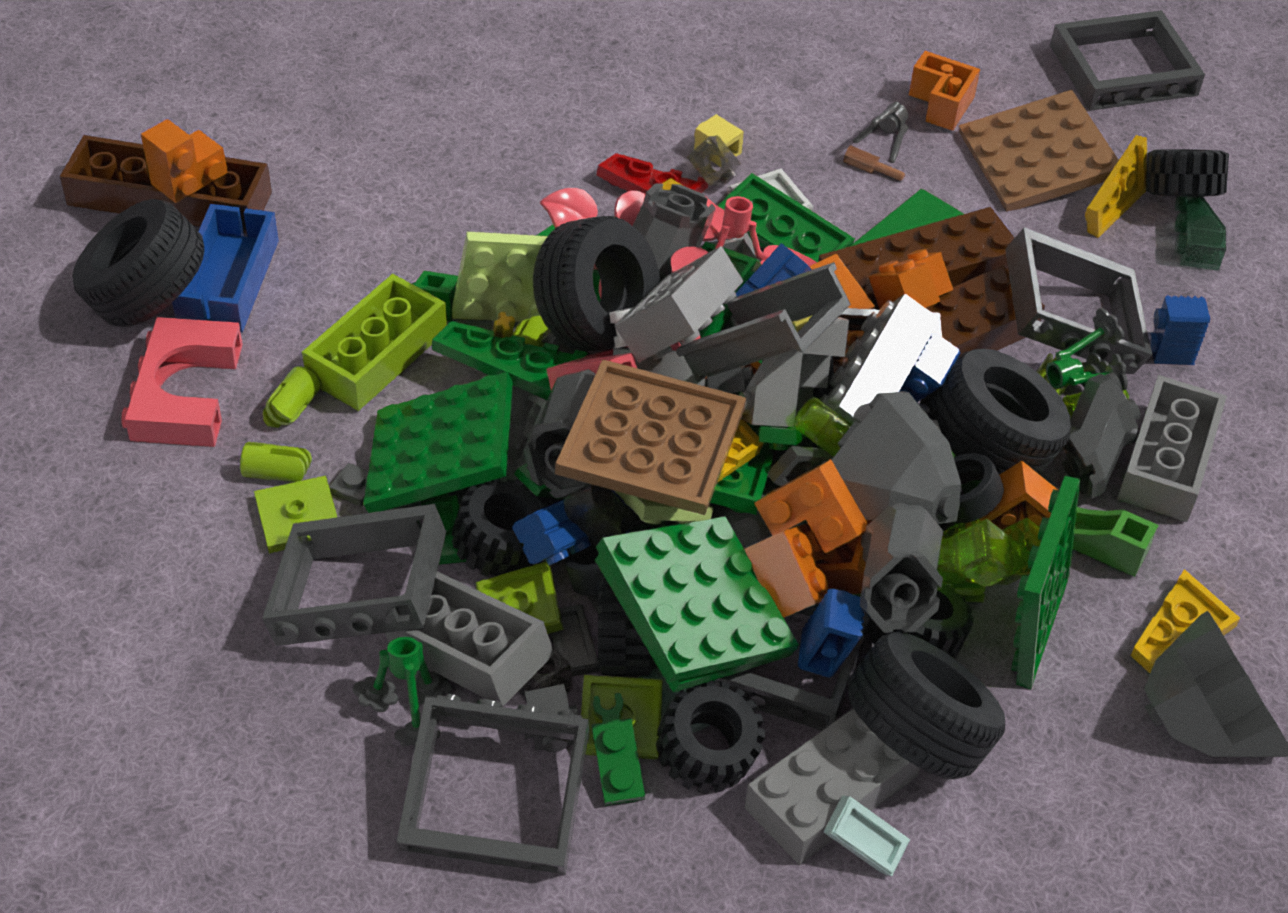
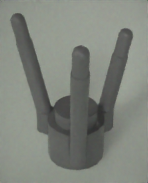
(890, 121)

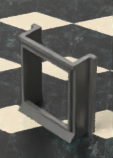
(767, 325)

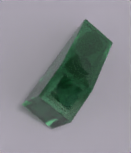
(1201, 234)

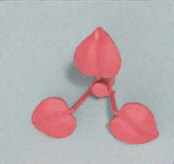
(577, 204)
(729, 224)

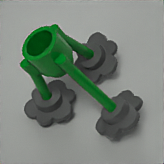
(1071, 371)
(404, 659)

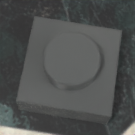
(350, 484)

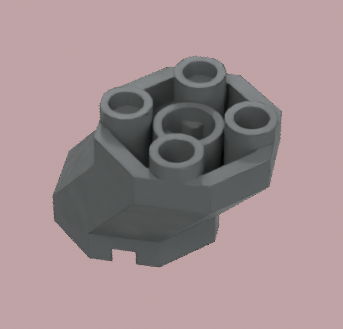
(673, 221)
(553, 431)
(1099, 431)
(901, 568)

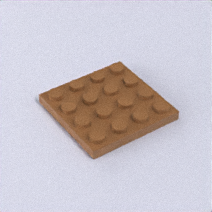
(1039, 150)
(651, 437)

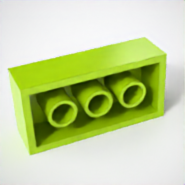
(375, 341)

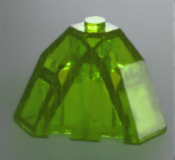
(985, 553)

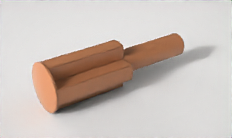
(869, 163)

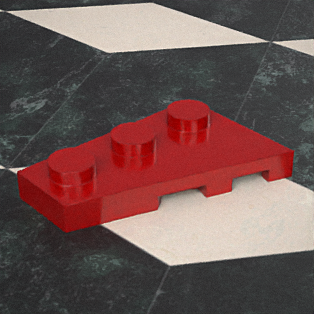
(640, 176)

